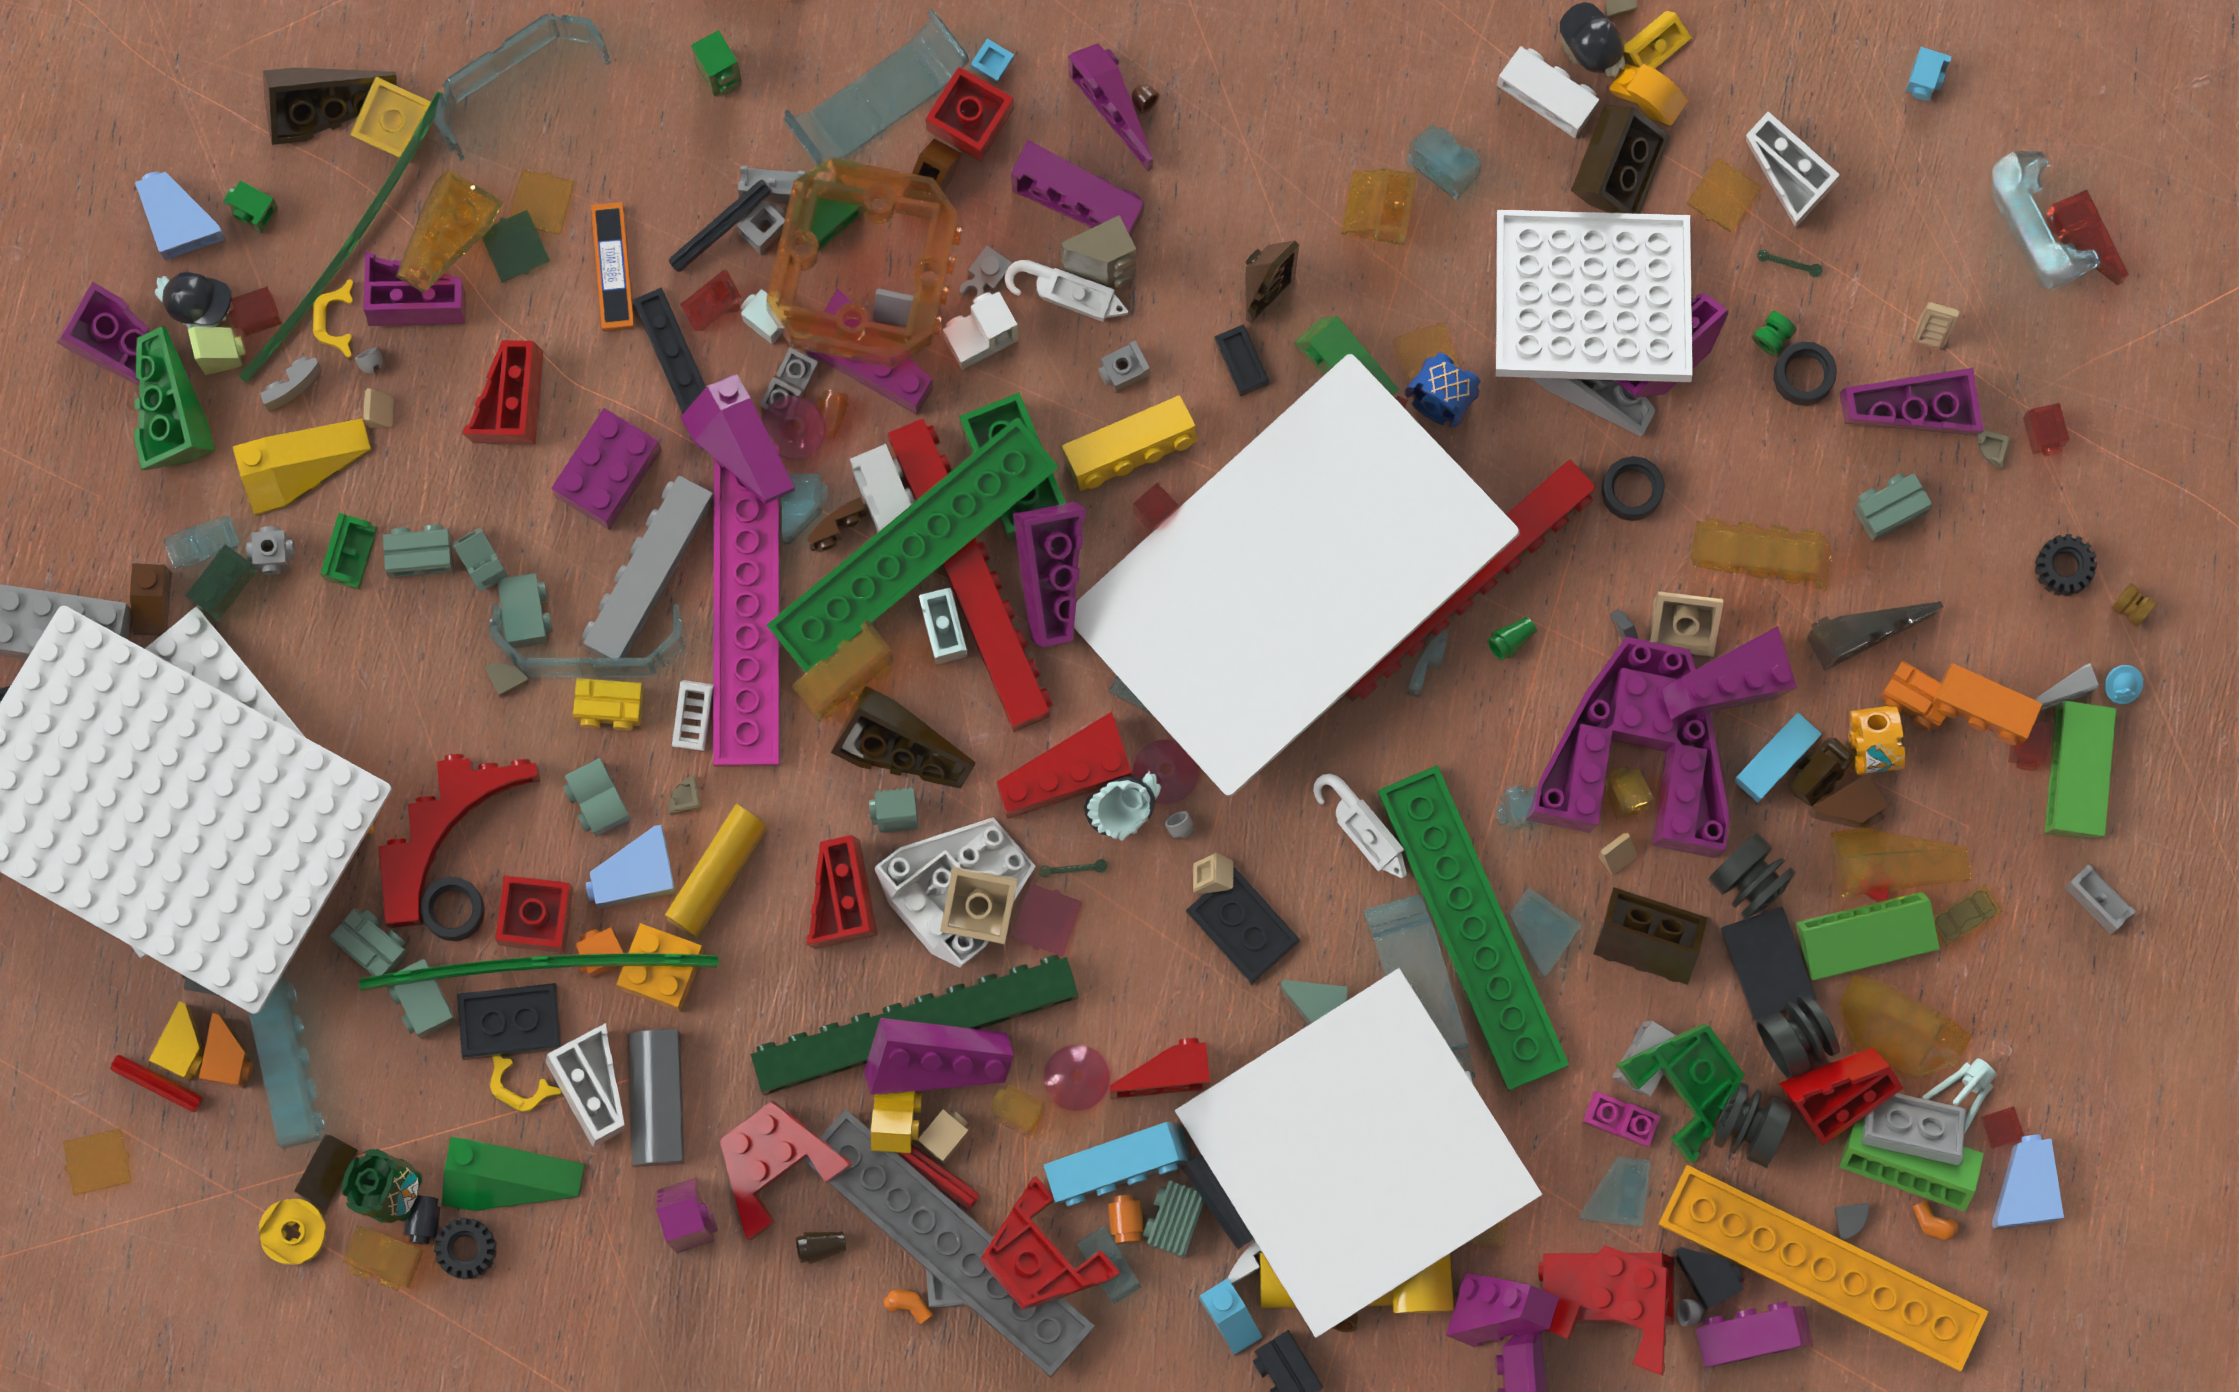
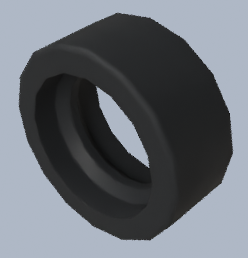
(1808, 349)
(1637, 464)
(435, 891)

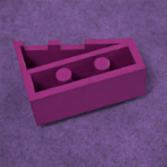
(395, 302)
(1499, 1308)
(1753, 1334)

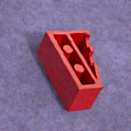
(510, 398)
(842, 895)
(1841, 1092)

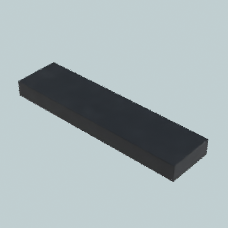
(670, 347)

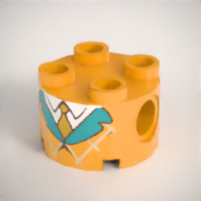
(1877, 739)

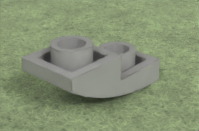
(301, 376)
(791, 377)

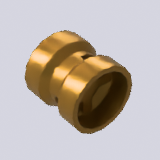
(2133, 605)

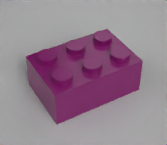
(606, 468)

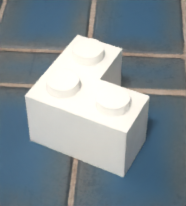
(983, 332)

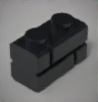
(1286, 1366)

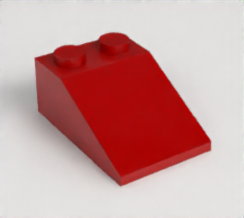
(1173, 1071)

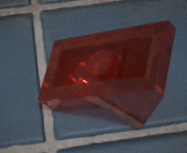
(712, 301)

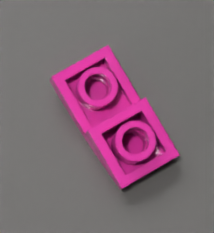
(1621, 1119)

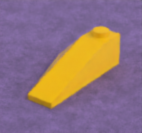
(291, 463)

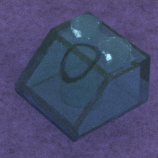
(1444, 161)

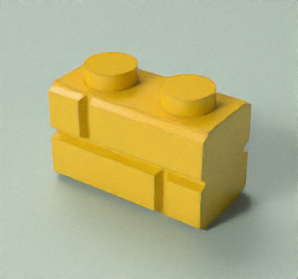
(608, 703)

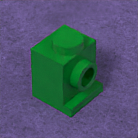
(251, 205)

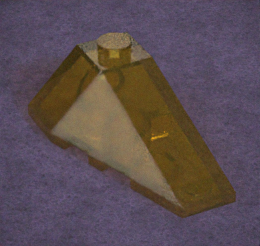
(447, 227)

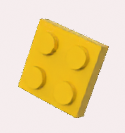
(389, 117)

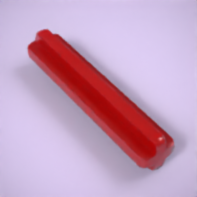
(156, 1083)
(941, 1177)

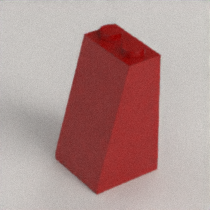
(1562, 1269)

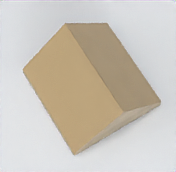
(1686, 622)
(978, 905)

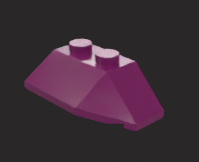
(1707, 323)
(1522, 1364)

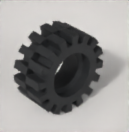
(2055, 581)
(479, 1263)

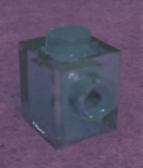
(1514, 808)

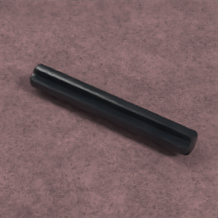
(720, 225)

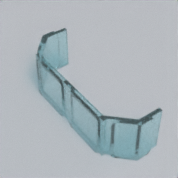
(511, 52)
(880, 95)
(600, 666)
(1409, 942)

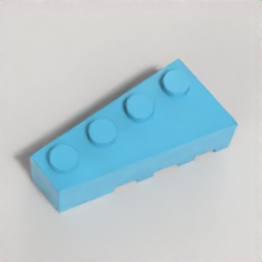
(1118, 1162)

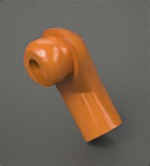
(1933, 1225)
(908, 1300)

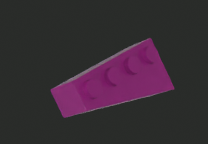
(903, 384)

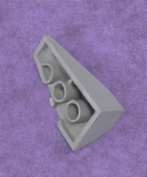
(1604, 399)

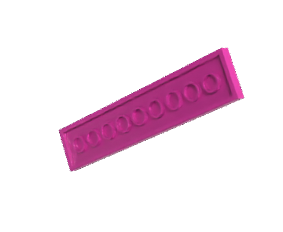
(742, 643)

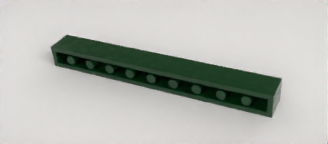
(972, 1007)

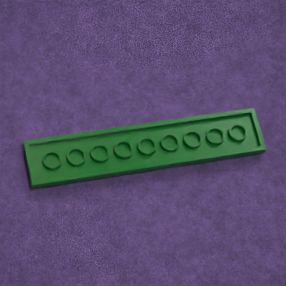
(913, 545)
(1473, 928)

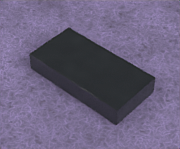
(1241, 360)

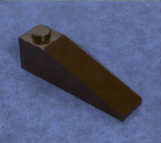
(314, 99)
(892, 738)

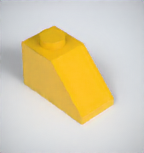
(180, 1045)

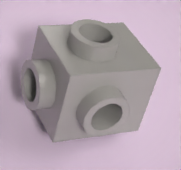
(276, 560)

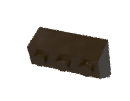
(1620, 161)
(1650, 936)

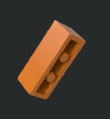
(1986, 705)

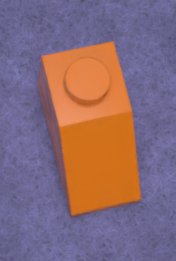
(224, 1056)

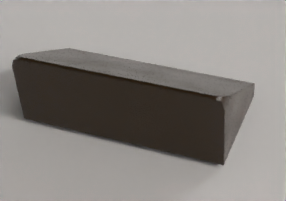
(325, 1170)

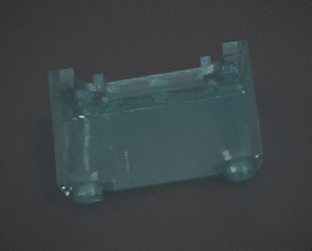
(2011, 188)

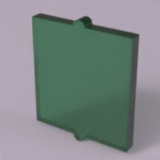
(515, 246)

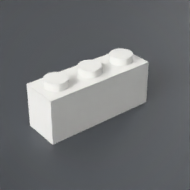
(1548, 91)

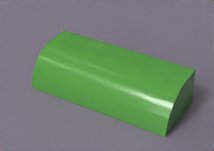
(2080, 770)
(1867, 935)
(1921, 1176)

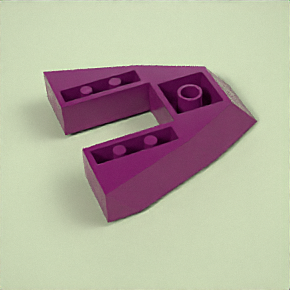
(1630, 709)

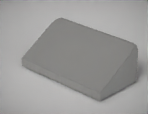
(892, 307)

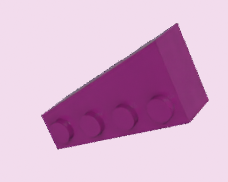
(1072, 190)
(1924, 403)
(1049, 561)
(1738, 678)
(934, 1056)
(684, 1216)

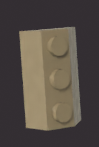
(1101, 254)

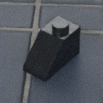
(1709, 1276)

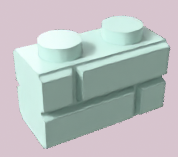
(943, 626)

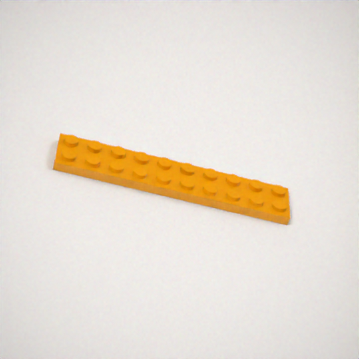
(1823, 1268)

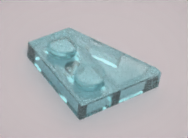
(1543, 929)
(1620, 1195)

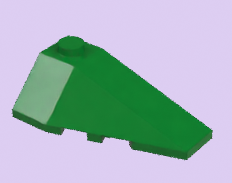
(170, 416)
(497, 1176)

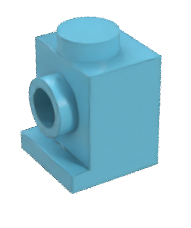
(1927, 74)

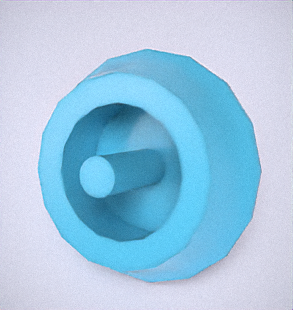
(2124, 684)

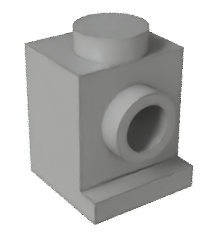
(763, 213)
(1136, 370)

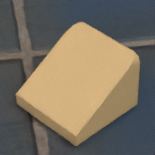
(378, 409)
(1618, 853)
(1212, 874)

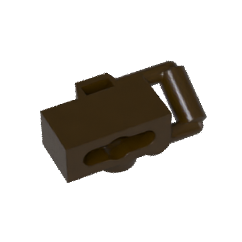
(1820, 772)

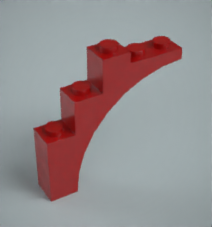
(461, 789)

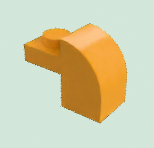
(1652, 92)

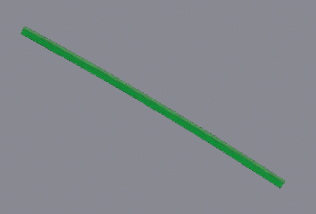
(349, 244)
(538, 962)

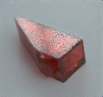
(2080, 223)

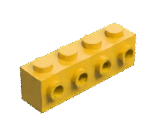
(1130, 443)

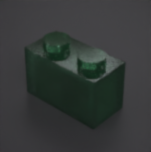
(221, 583)

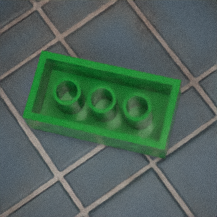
(983, 425)

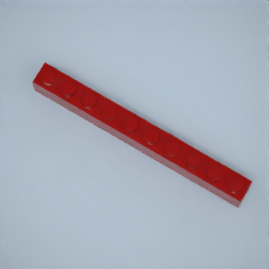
(1534, 516)
(976, 589)

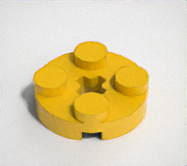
(273, 1235)

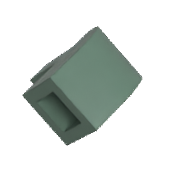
(479, 559)

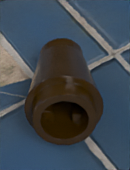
(819, 1245)

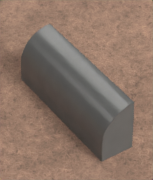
(655, 1098)

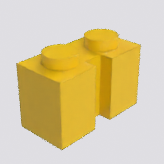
(894, 1121)

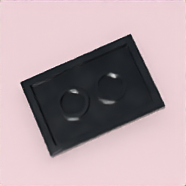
(1243, 927)
(1767, 962)
(509, 1021)
(1217, 1200)

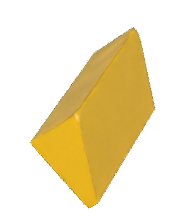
(1657, 41)

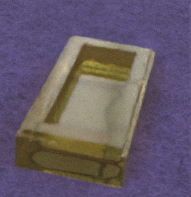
(1966, 915)

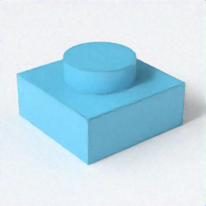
(992, 61)

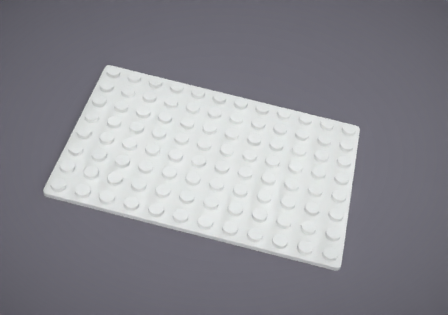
(1291, 574)
(171, 809)

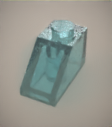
(802, 505)

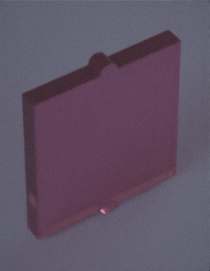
(1046, 919)

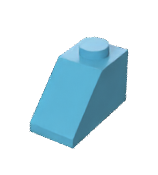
(1230, 1316)

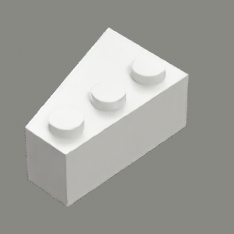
(1791, 167)
(881, 485)
(589, 1084)

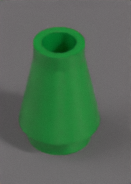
(1509, 639)

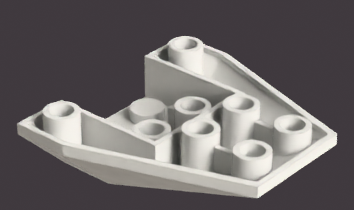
(920, 874)

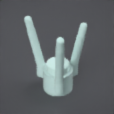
(1976, 1078)

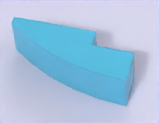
(1777, 757)

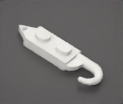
(1068, 290)
(1363, 827)

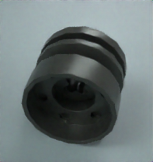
(1752, 876)
(1803, 1033)
(1753, 1124)

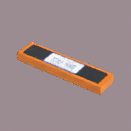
(612, 266)

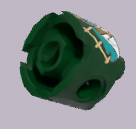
(381, 1186)

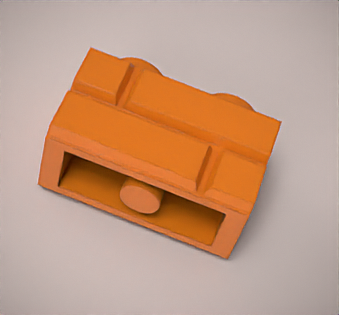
(1913, 694)

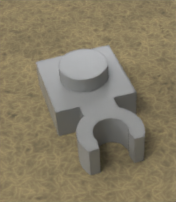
(987, 272)

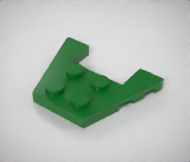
(1700, 1074)

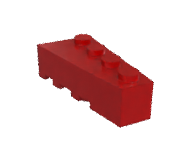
(1067, 770)

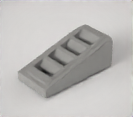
(2077, 685)

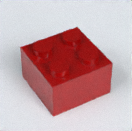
(969, 113)
(534, 914)

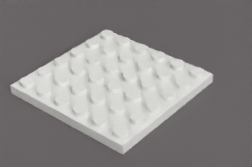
(1593, 296)

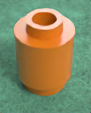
(1126, 1219)

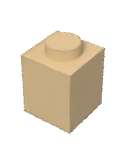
(944, 1135)

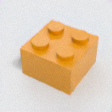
(659, 984)

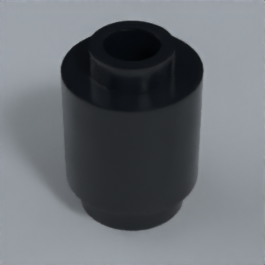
(423, 1221)

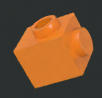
(598, 943)

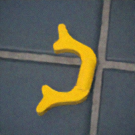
(319, 318)
(512, 1099)

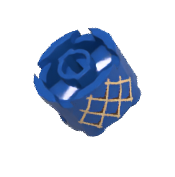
(1443, 390)

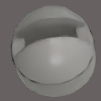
(369, 359)
(1179, 825)
(1690, 1312)

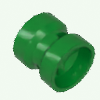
(1774, 333)

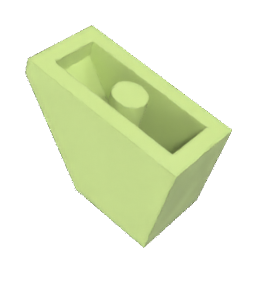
(216, 348)

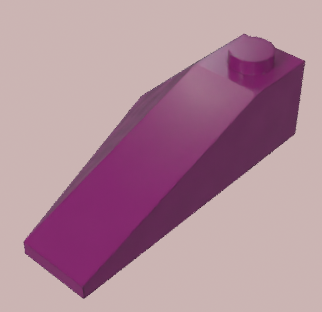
(1101, 82)
(105, 332)
(733, 433)

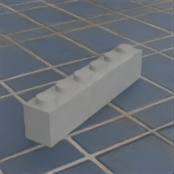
(648, 570)

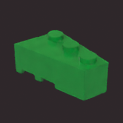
(1331, 341)

